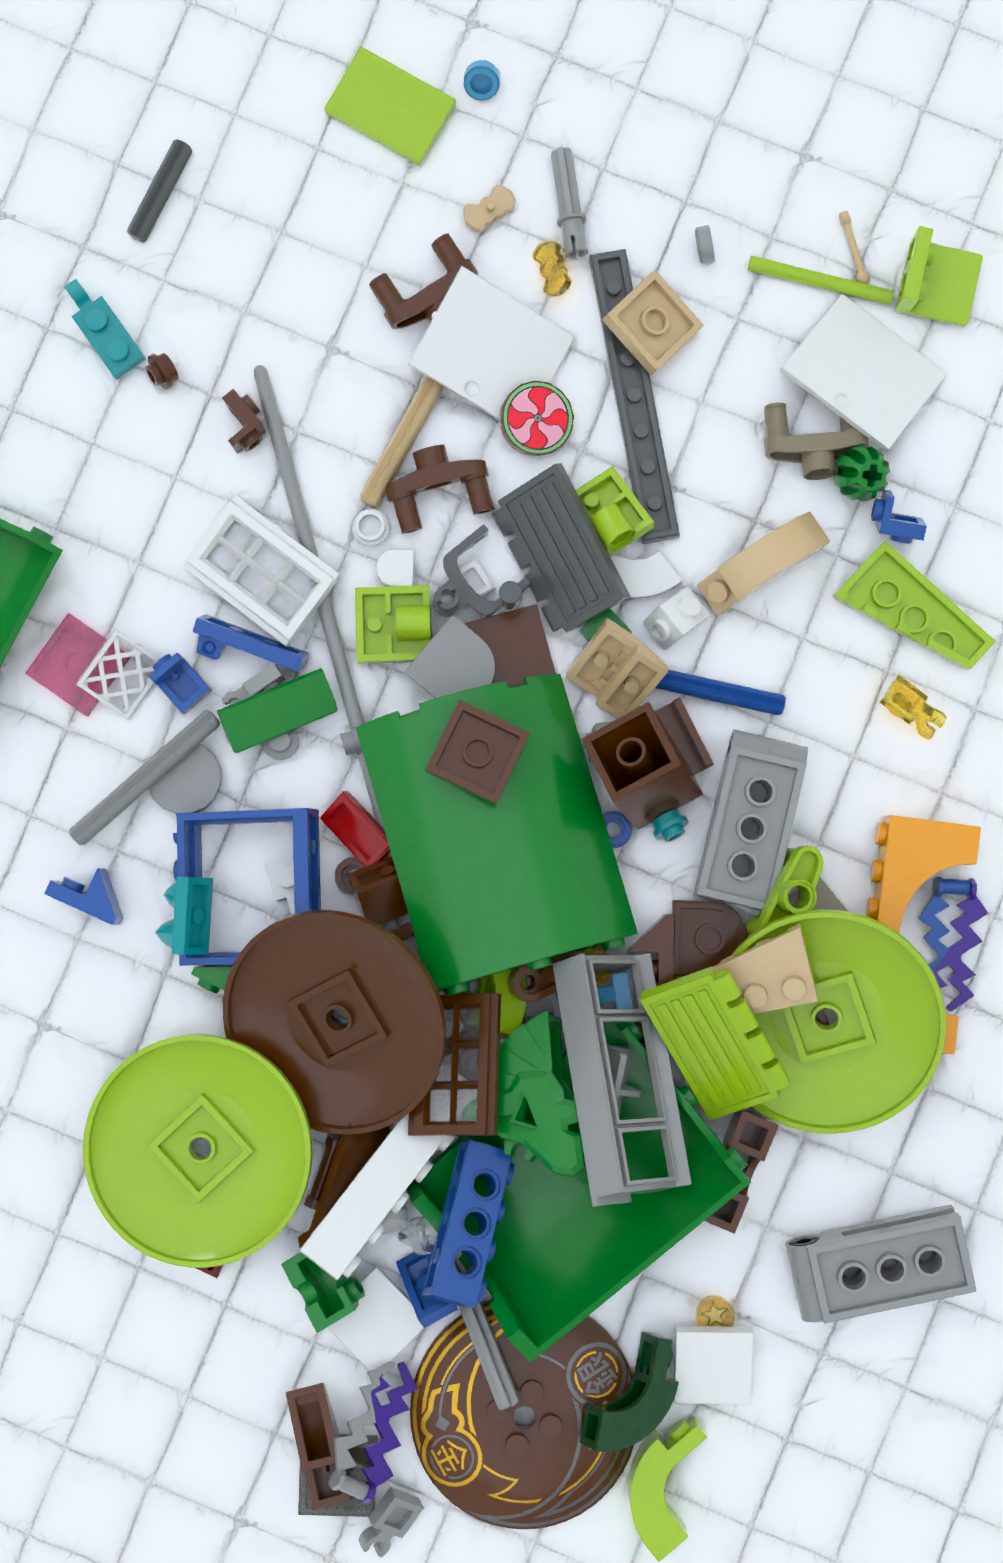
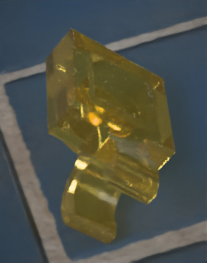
(910, 705)

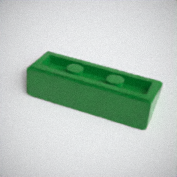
(277, 710)

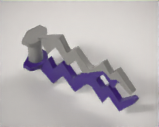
(380, 1417)

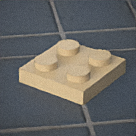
(652, 322)

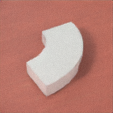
(646, 576)

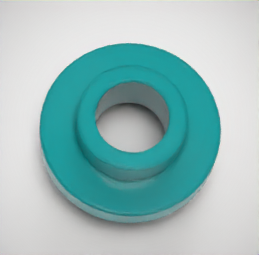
(669, 826)

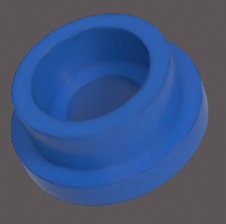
(625, 828)

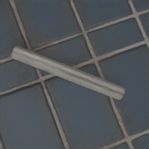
(144, 777)

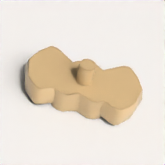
(489, 209)

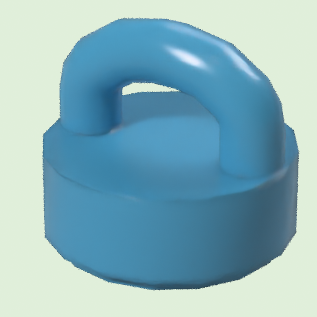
(481, 80)

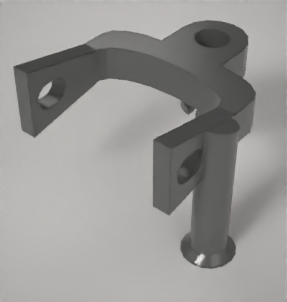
(463, 593)

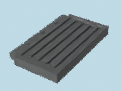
(561, 548)

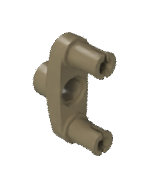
(814, 451)

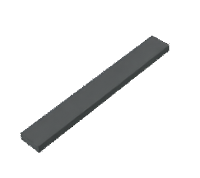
(634, 403)

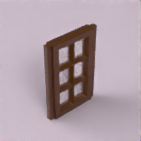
(467, 1086)

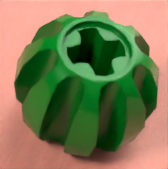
(861, 473)

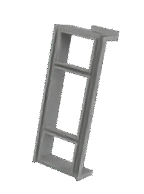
(593, 1080)

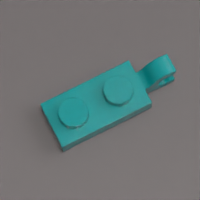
(104, 332)

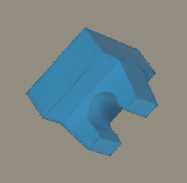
(618, 991)

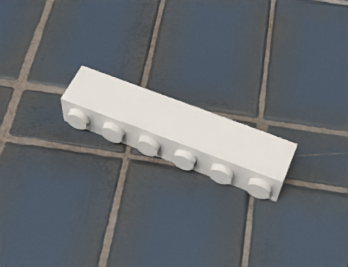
(369, 1198)

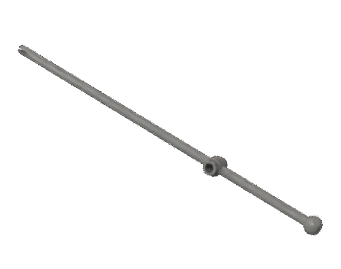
(349, 739)

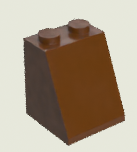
(641, 766)

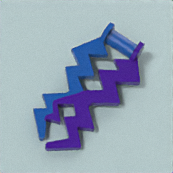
(952, 956)

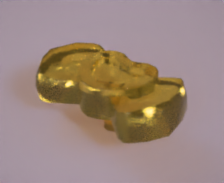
(552, 268)

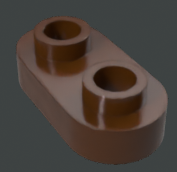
(541, 984)

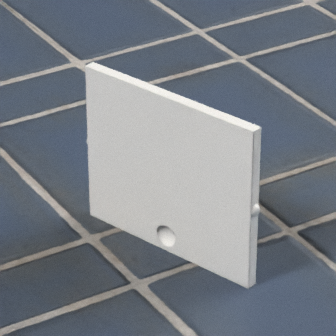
(488, 343)
(863, 372)

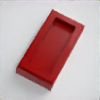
(356, 829)

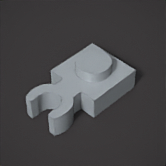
(390, 1517)

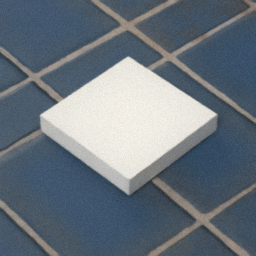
(381, 1322)
(713, 1364)

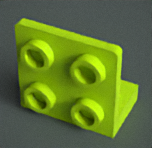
(938, 280)

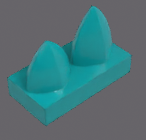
(192, 916)

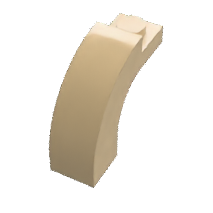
(763, 562)

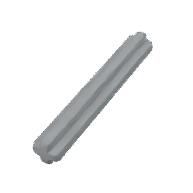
(489, 1352)

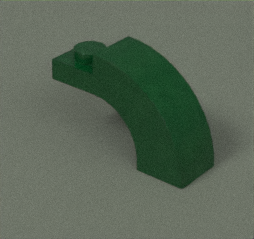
(642, 1404)

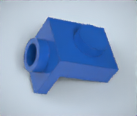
(899, 526)
(179, 682)

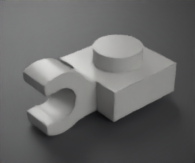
(262, 681)

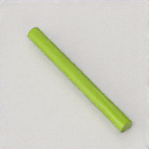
(821, 280)

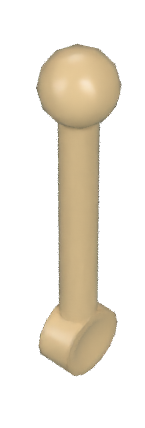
(845, 221)

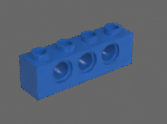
(443, 1279)

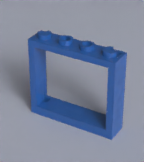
(305, 858)

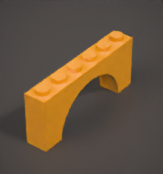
(907, 857)

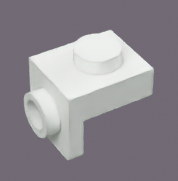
(676, 618)

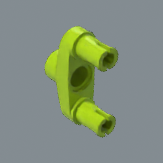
(800, 870)

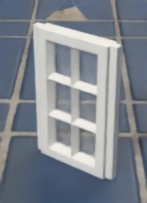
(261, 570)

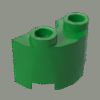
(324, 1297)

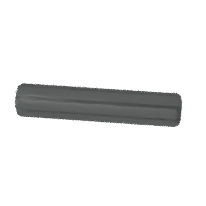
(159, 190)

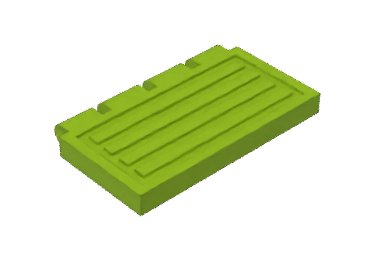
(715, 1041)

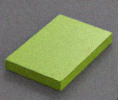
(390, 106)

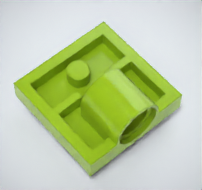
(614, 510)
(392, 623)

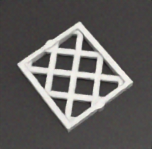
(99, 658)

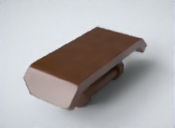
(338, 1168)

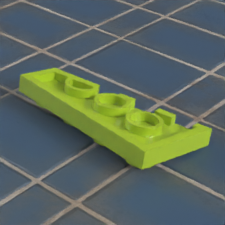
(908, 603)

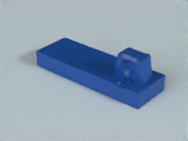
(216, 634)

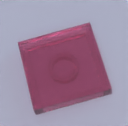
(65, 660)

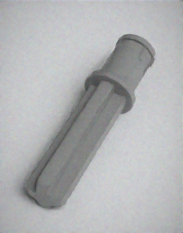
(571, 218)

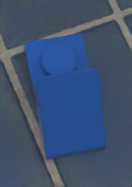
(97, 901)
(413, 1273)

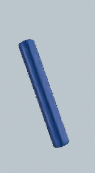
(723, 692)

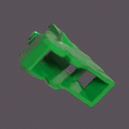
(535, 1090)

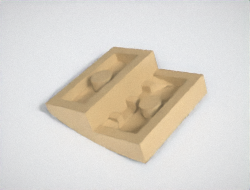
(617, 669)

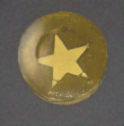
(714, 1312)

